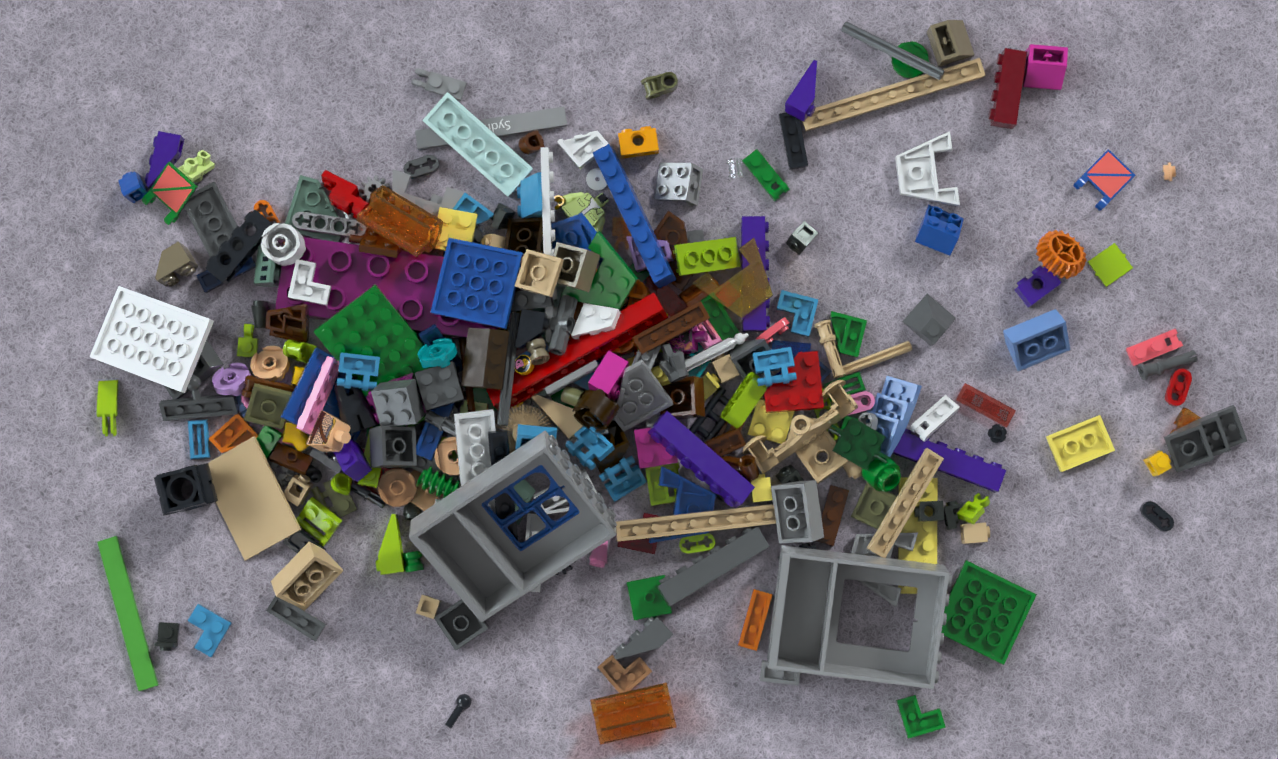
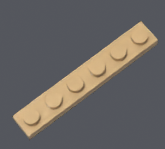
(905, 503)

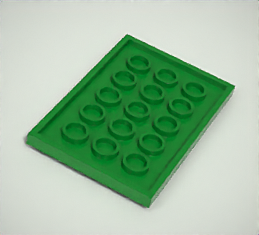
(376, 329)

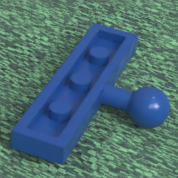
(431, 436)

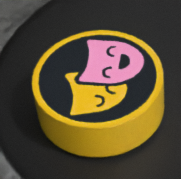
(523, 365)

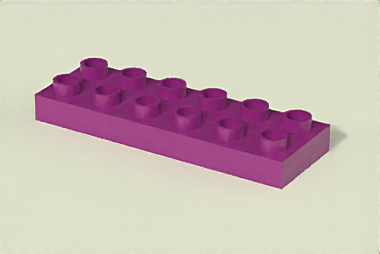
(405, 281)

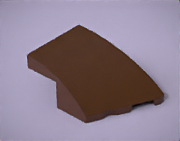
(289, 323)

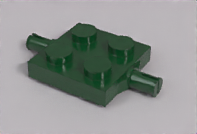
(859, 444)

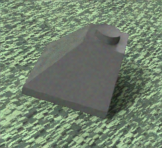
(929, 320)
(743, 359)

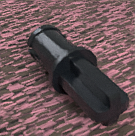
(368, 494)

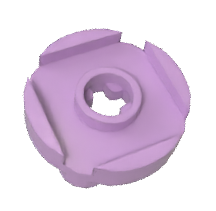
(231, 379)

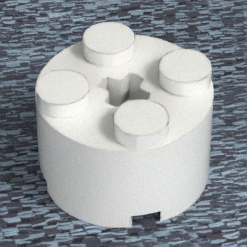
(272, 246)

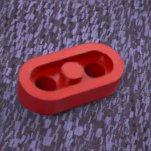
(1178, 388)

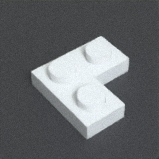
(304, 288)

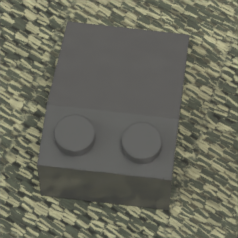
(205, 368)

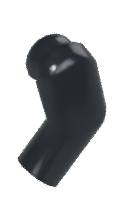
(313, 473)

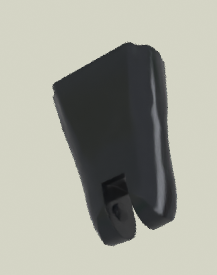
(354, 408)

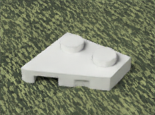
(582, 146)
(595, 319)

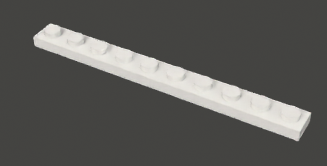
(548, 216)

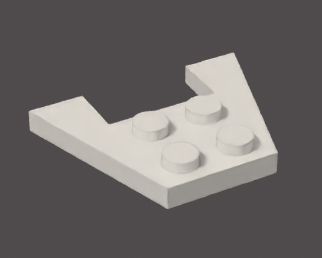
(918, 172)

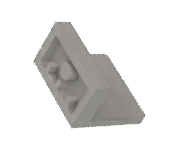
(679, 182)

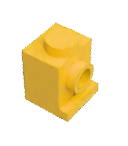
(1158, 463)

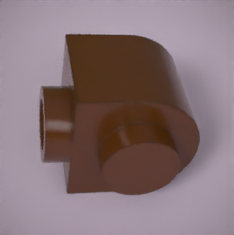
(531, 143)

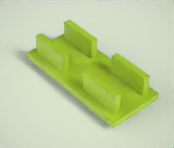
(707, 256)

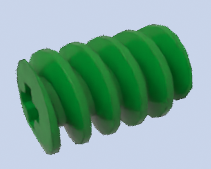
(436, 483)

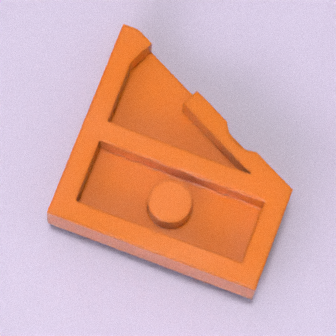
(232, 434)

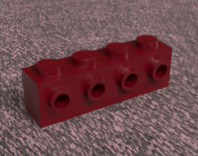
(1008, 88)

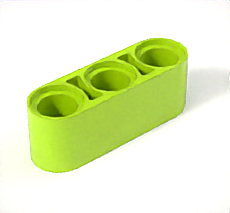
(743, 400)

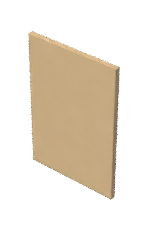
(251, 499)

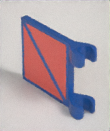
(1107, 176)

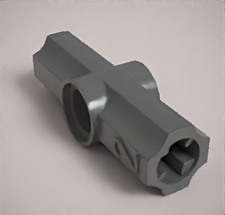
(562, 325)

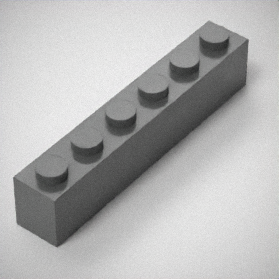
(713, 566)

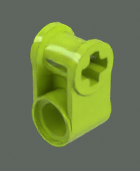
(298, 351)

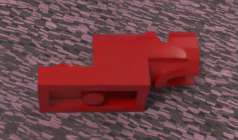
(343, 194)

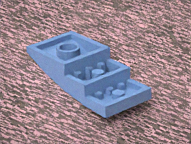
(894, 410)

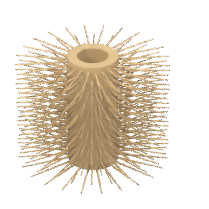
(523, 419)

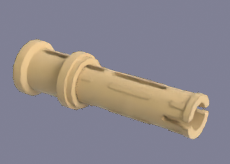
(828, 340)

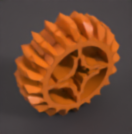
(1061, 254)

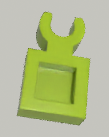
(973, 510)

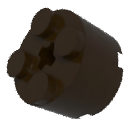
(595, 410)

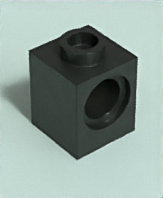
(938, 511)

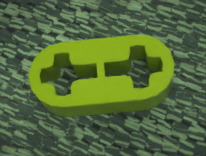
(698, 548)

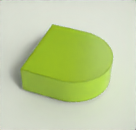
(341, 483)

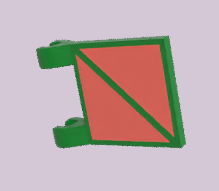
(171, 189)

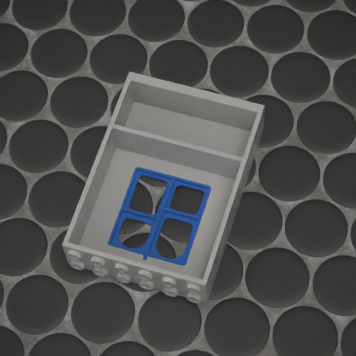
(481, 554)

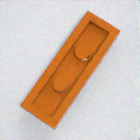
(755, 619)

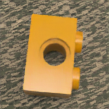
(629, 149)

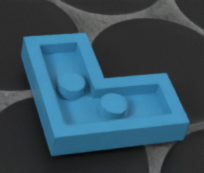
(802, 307)
(214, 629)

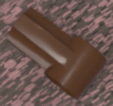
(744, 466)

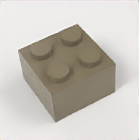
(577, 267)

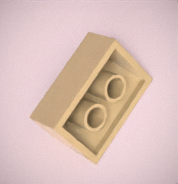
(306, 576)

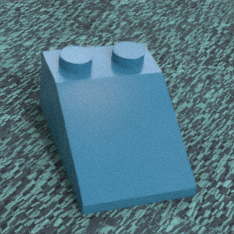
(531, 197)

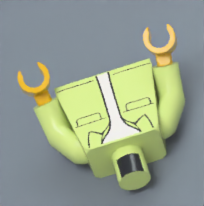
(584, 203)

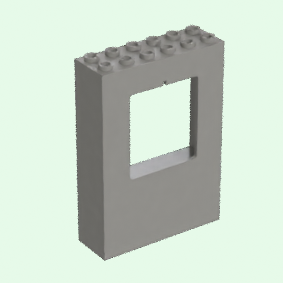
(809, 613)

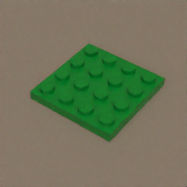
(986, 612)

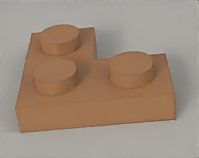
(621, 678)

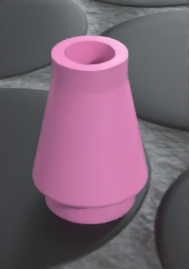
(599, 555)

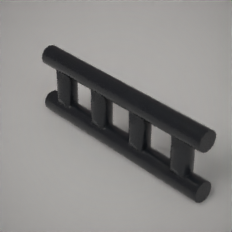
(696, 426)

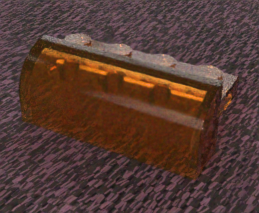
(401, 221)
(633, 713)

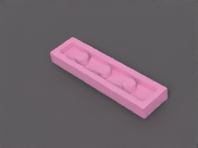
(319, 395)

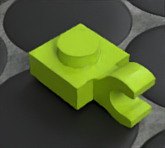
(247, 345)

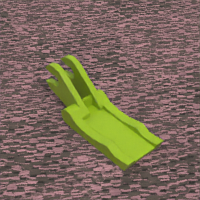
(107, 405)

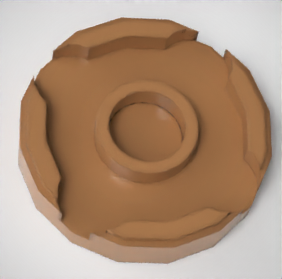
(397, 487)

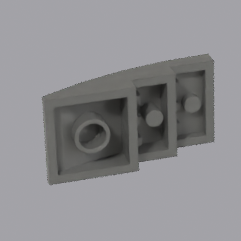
(1205, 438)

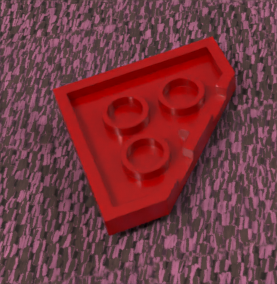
(801, 393)

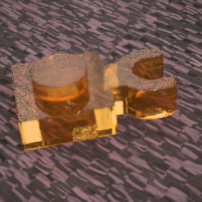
(620, 230)
(1184, 418)

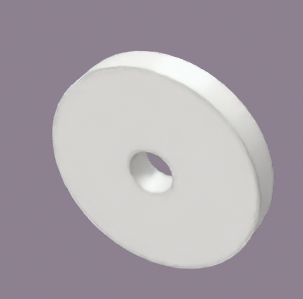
(592, 183)

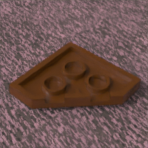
(674, 232)

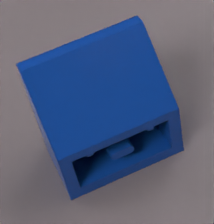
(939, 230)

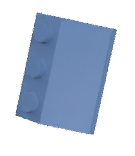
(1037, 339)

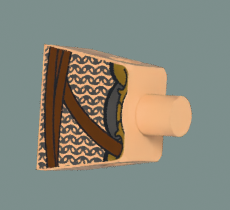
(329, 433)

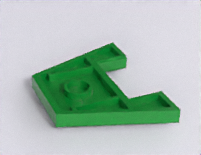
(611, 281)

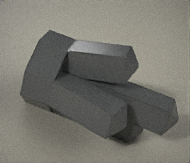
(673, 364)

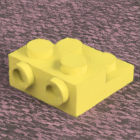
(456, 225)

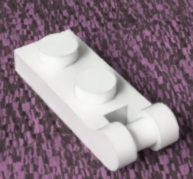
(934, 417)

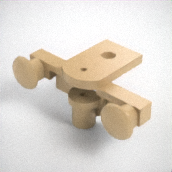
(809, 438)

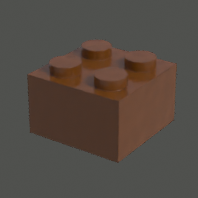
(686, 397)

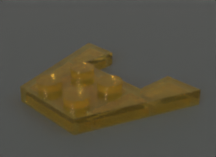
(745, 289)

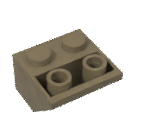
(949, 41)
(176, 259)

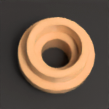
(1169, 171)

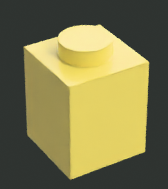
(762, 489)

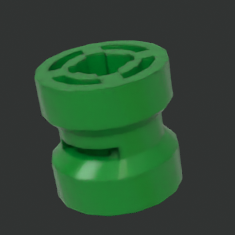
(413, 561)

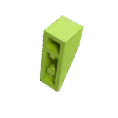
(390, 554)

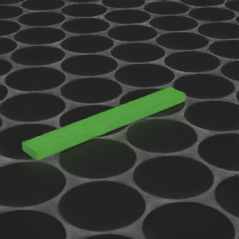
(127, 613)

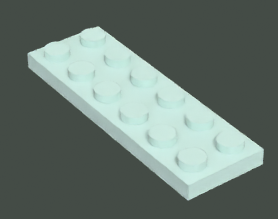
(477, 144)

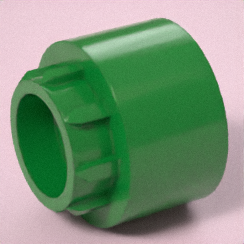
(882, 476)

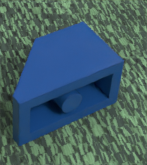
(132, 186)

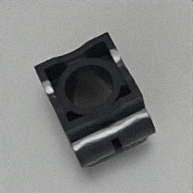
(170, 485)

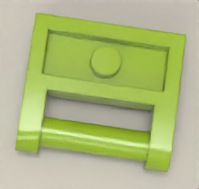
(657, 493)
(322, 518)

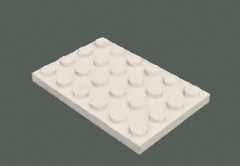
(152, 339)

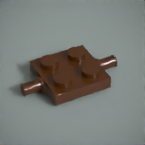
(375, 244)

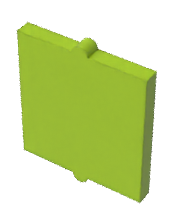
(1110, 264)

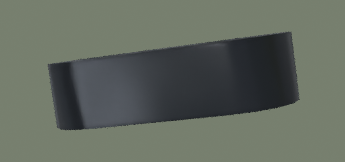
(1159, 513)

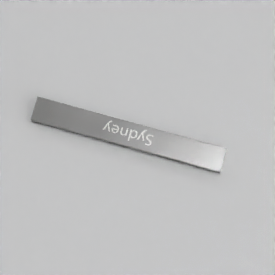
(503, 126)

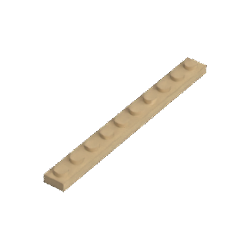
(893, 94)
(695, 522)

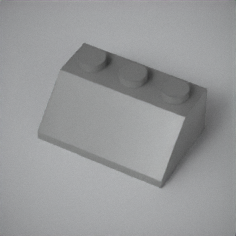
(797, 512)

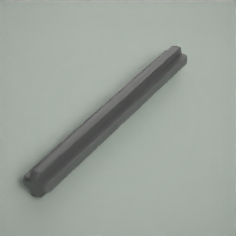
(892, 50)
(506, 392)

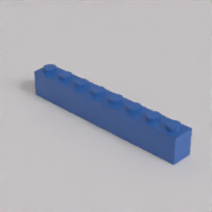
(634, 216)

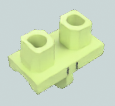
(196, 167)

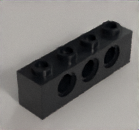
(238, 258)

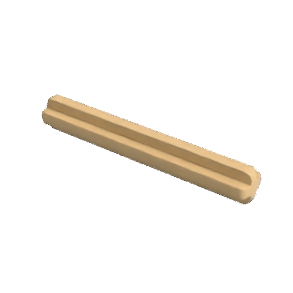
(877, 358)

